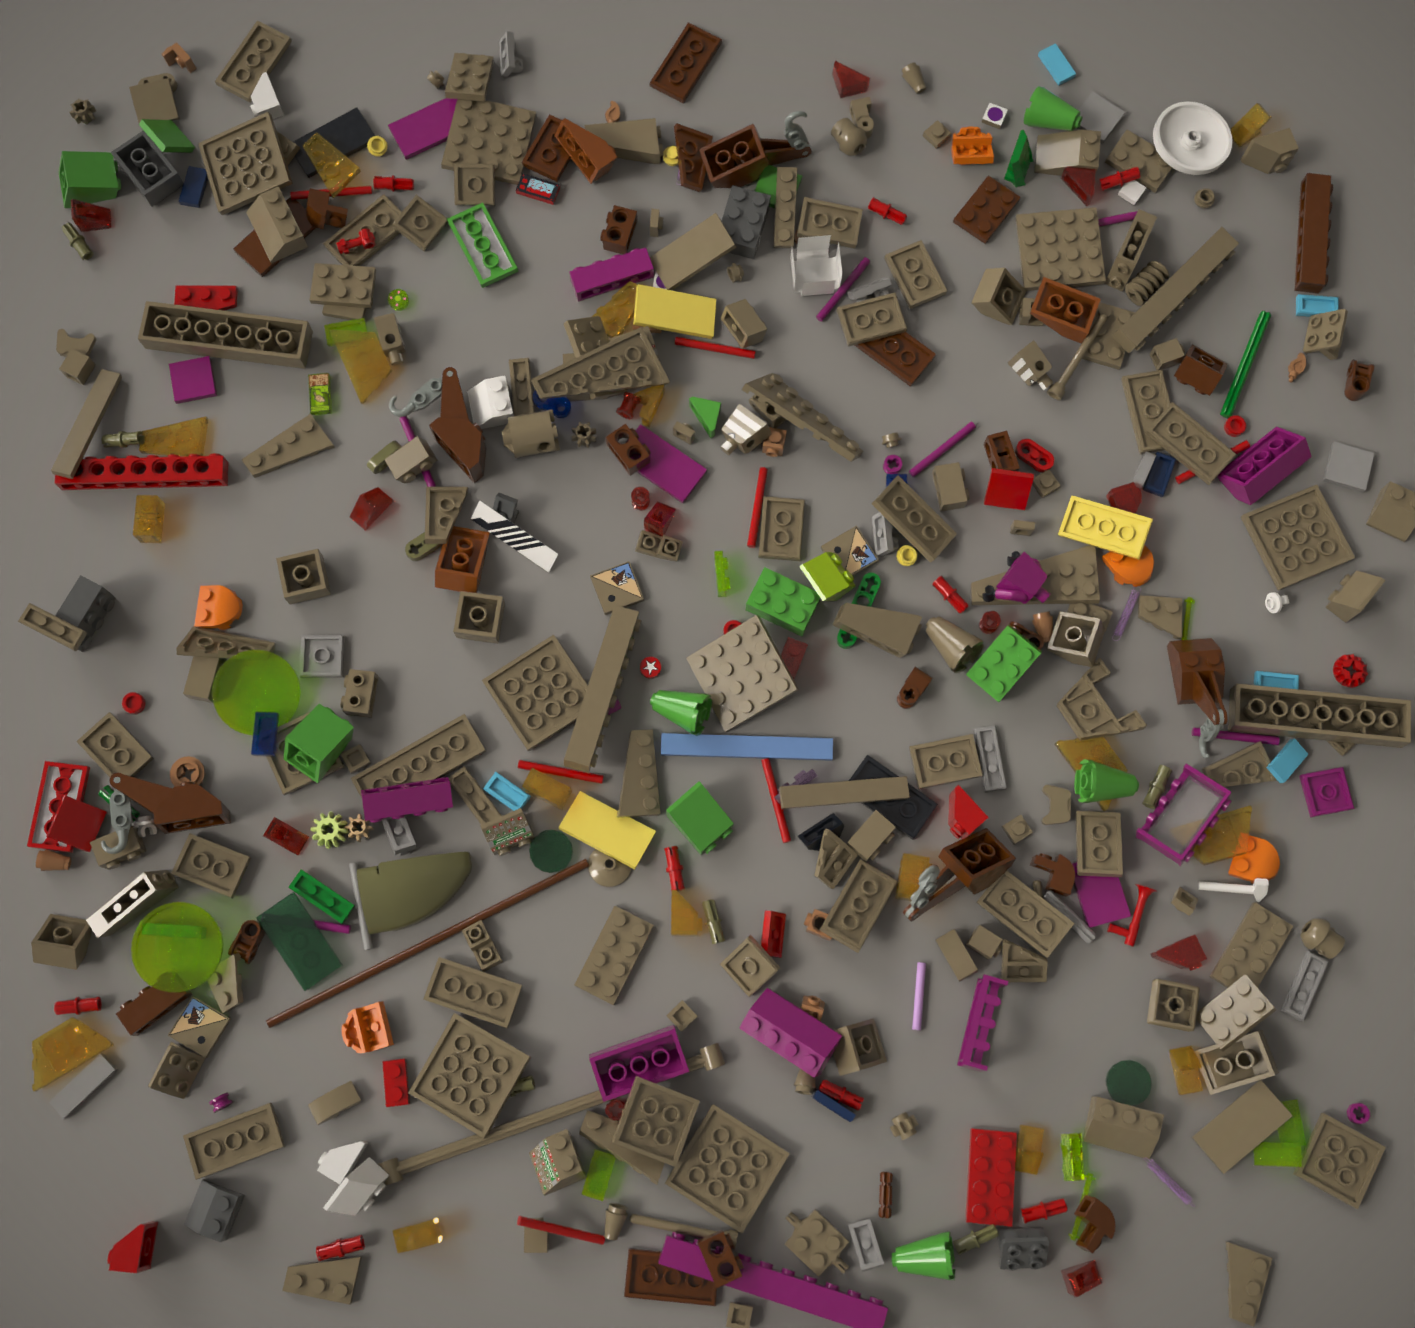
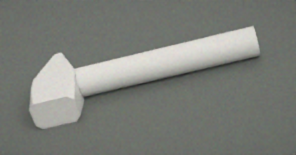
(1259, 888)

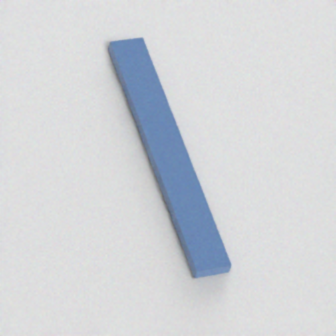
(747, 746)

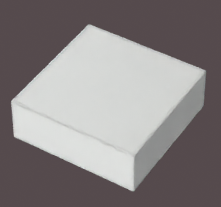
(1132, 191)

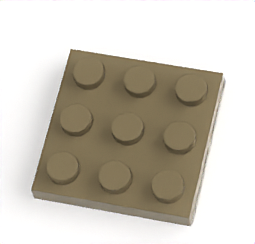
(287, 776)
(655, 1121)
(1339, 1160)

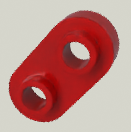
(1035, 454)

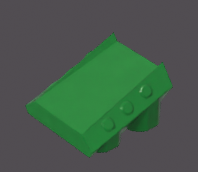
(1019, 161)

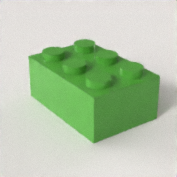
(783, 601)
(1004, 663)

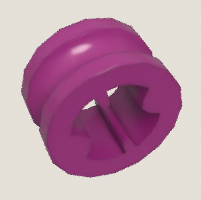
(890, 459)
(220, 1102)
(1364, 1110)

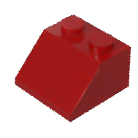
(963, 814)
(135, 1250)

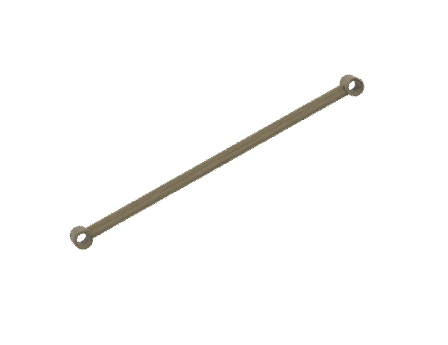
(709, 1058)

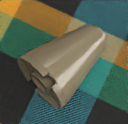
(953, 643)

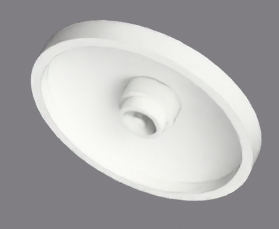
(1192, 138)

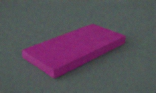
(424, 128)
(668, 466)

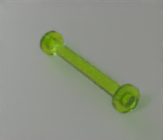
(1189, 601)
(1089, 1177)

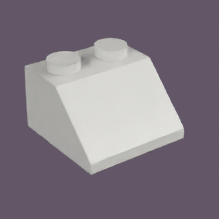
(490, 402)
(358, 1189)

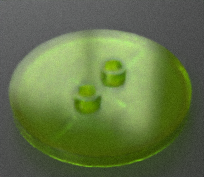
(253, 684)
(177, 947)

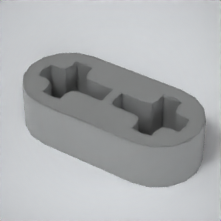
(1143, 469)

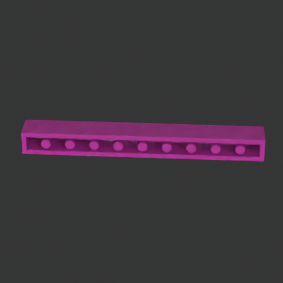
(779, 1286)

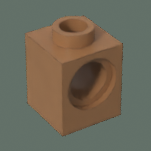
(809, 922)

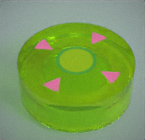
(398, 299)

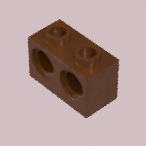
(622, 230)
(624, 451)
(1001, 452)
(715, 1260)

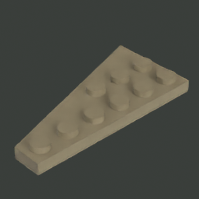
(614, 366)
(801, 413)
(1070, 580)

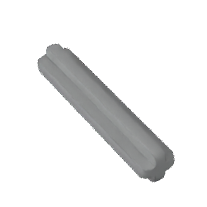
(1079, 926)

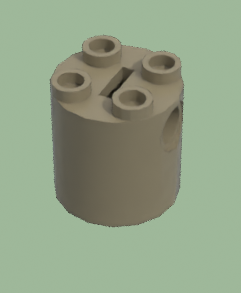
(531, 434)

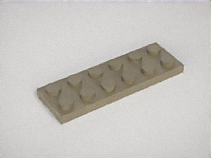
(425, 758)

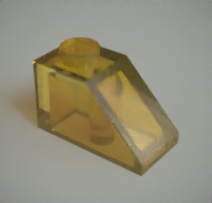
(684, 917)
(417, 1235)

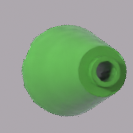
(1051, 112)
(683, 708)
(1102, 782)
(927, 1257)

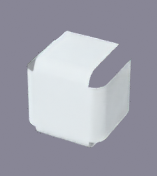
(814, 270)

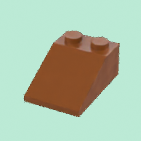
(587, 150)
(1065, 309)
(462, 560)

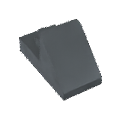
(506, 507)

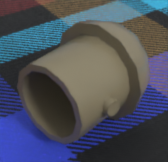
(851, 139)
(1322, 937)

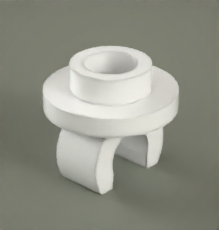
(1275, 602)
(143, 823)

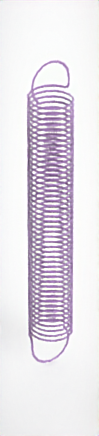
(1127, 615)
(1164, 1181)

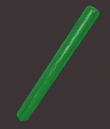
(1245, 364)

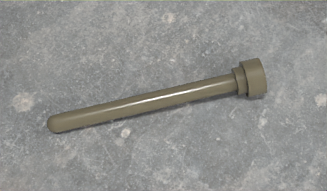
(1057, 389)
(679, 1228)

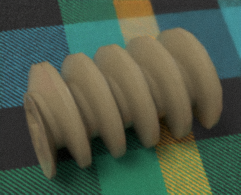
(1146, 282)

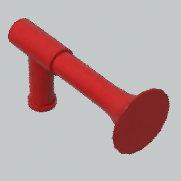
(1131, 933)

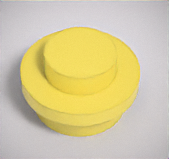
(377, 146)
(670, 156)
(906, 555)

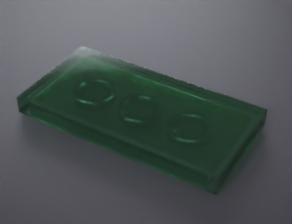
(299, 941)

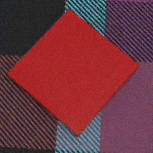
(1008, 489)
(76, 823)

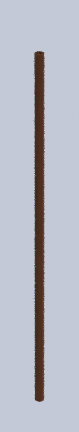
(426, 943)

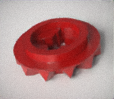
(1344, 677)

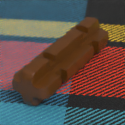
(885, 1194)

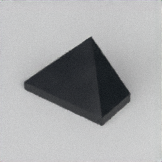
(813, 836)

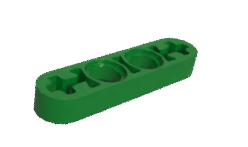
(863, 585)

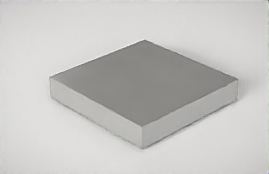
(1099, 115)
(1348, 467)
(322, 656)

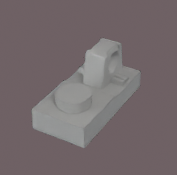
(508, 61)
(877, 287)
(883, 538)
(399, 835)
(866, 1245)

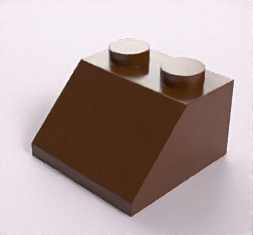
(1200, 370)

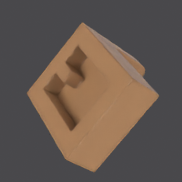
(177, 54)
(774, 444)
(813, 1006)

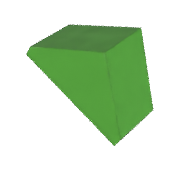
(707, 413)

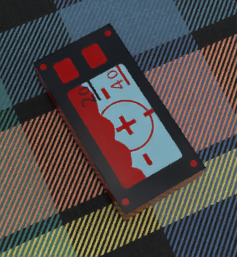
(537, 188)

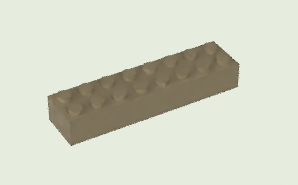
(225, 334)
(1320, 715)

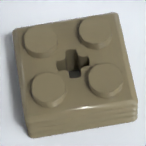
(1183, 995)

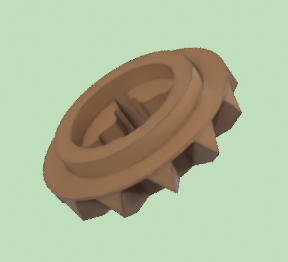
(178, 770)

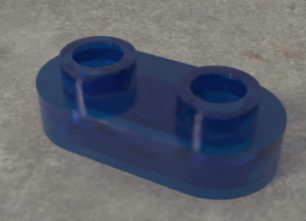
(553, 403)

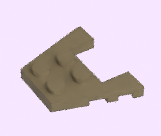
(1088, 711)

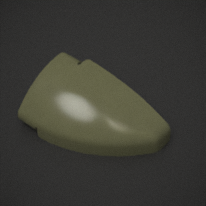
(410, 889)

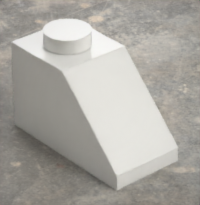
(265, 99)
(341, 1161)

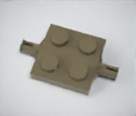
(816, 1242)

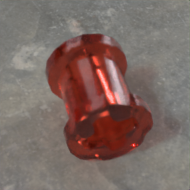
(628, 405)
(644, 494)
(989, 629)
(611, 1104)

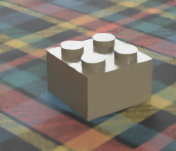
(303, 576)
(479, 617)

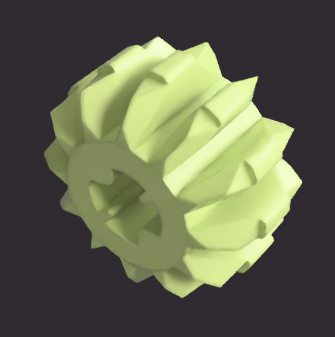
(327, 838)

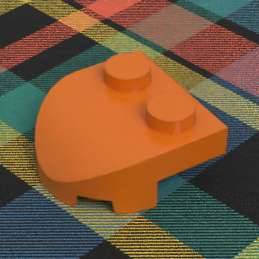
(972, 147)
(1128, 569)
(217, 607)
(1259, 861)
(367, 1028)

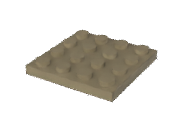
(489, 135)
(244, 163)
(1060, 247)
(1297, 537)
(742, 673)
(538, 692)
(469, 1075)
(727, 1168)

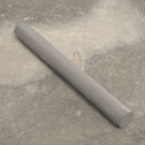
(367, 940)

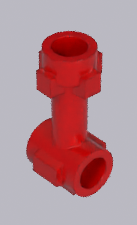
(366, 239)

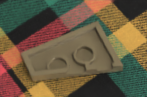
(442, 512)
(1241, 767)
(324, 1280)
(1247, 1282)

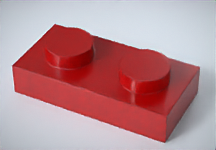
(773, 933)
(396, 1082)

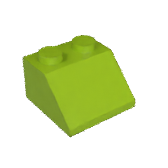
(828, 576)

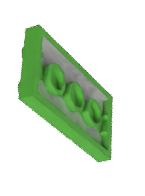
(482, 245)

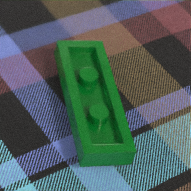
(322, 896)

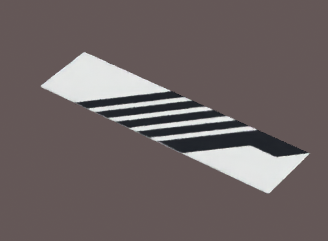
(514, 536)

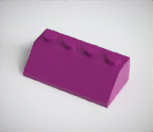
(1265, 465)
(791, 1032)
(650, 1057)

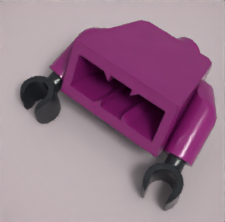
(1020, 582)

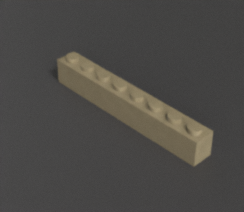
(1174, 290)
(601, 689)

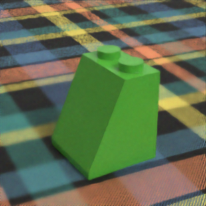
(88, 177)
(317, 742)
(700, 818)

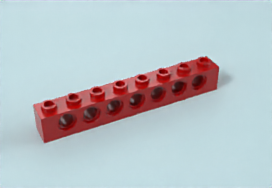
(88, 480)

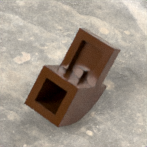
(321, 213)
(1061, 872)
(1099, 1223)

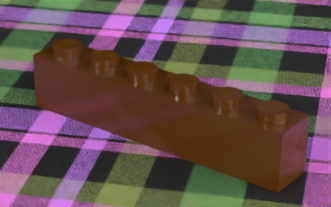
(1313, 233)

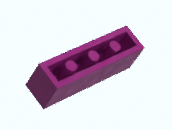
(611, 273)
(407, 798)

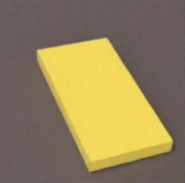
(674, 311)
(1105, 527)
(601, 829)

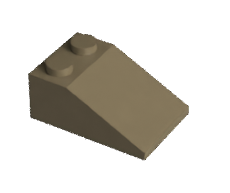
(1065, 149)
(1238, 1065)

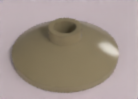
(607, 876)

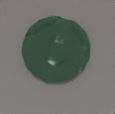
(551, 851)
(1128, 1082)

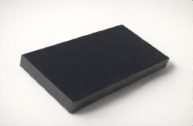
(346, 133)
(905, 814)

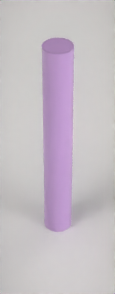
(919, 996)

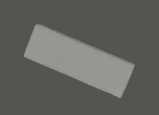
(990, 758)
(1304, 986)
(83, 1086)

